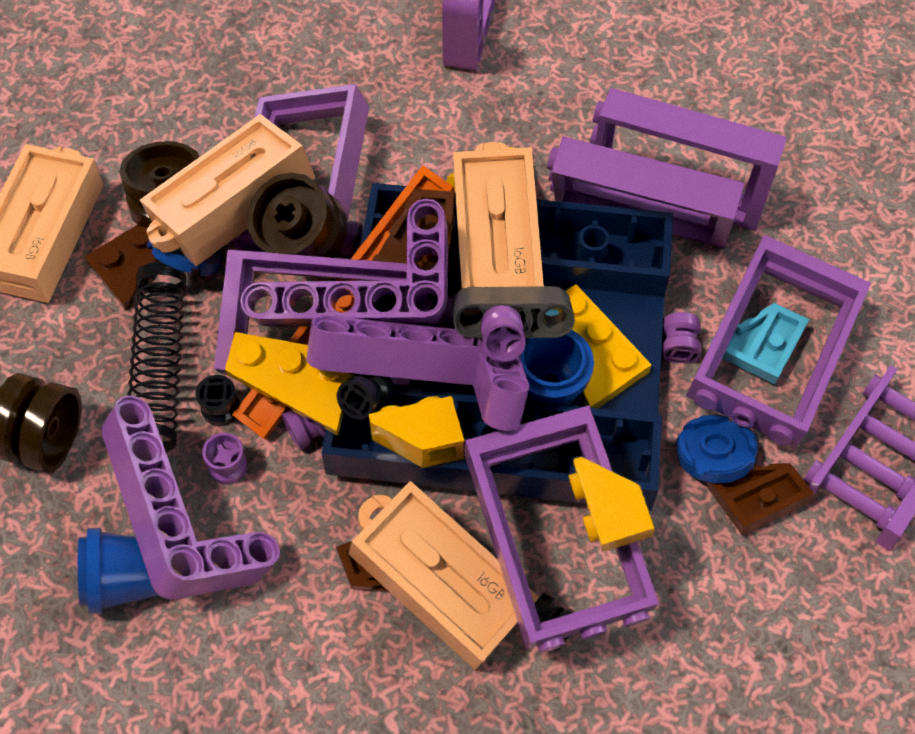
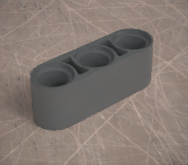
(532, 300)

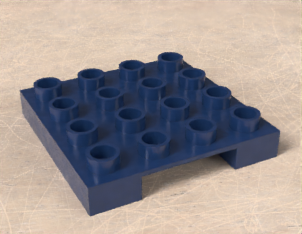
(624, 269)

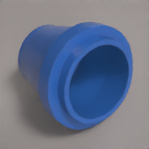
(563, 361)
(110, 571)

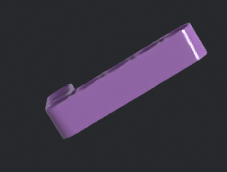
(463, 31)
(367, 293)
(421, 354)
(133, 434)

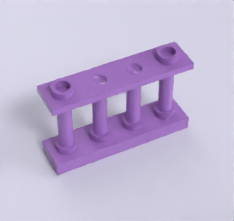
(890, 520)

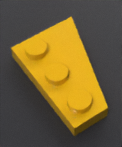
(615, 357)
(282, 373)

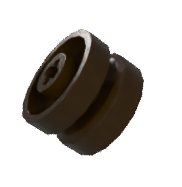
(149, 168)
(296, 217)
(37, 421)

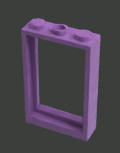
(314, 105)
(697, 131)
(603, 176)
(240, 274)
(812, 277)
(527, 440)

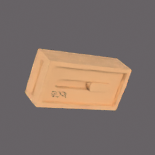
(211, 196)
(43, 218)
(497, 218)
(436, 571)

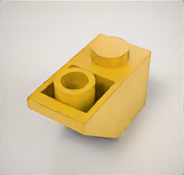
(420, 432)
(614, 506)

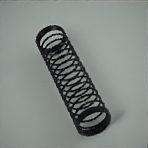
(156, 290)

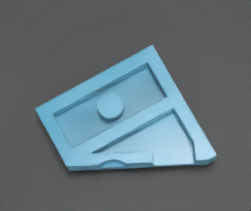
(766, 342)

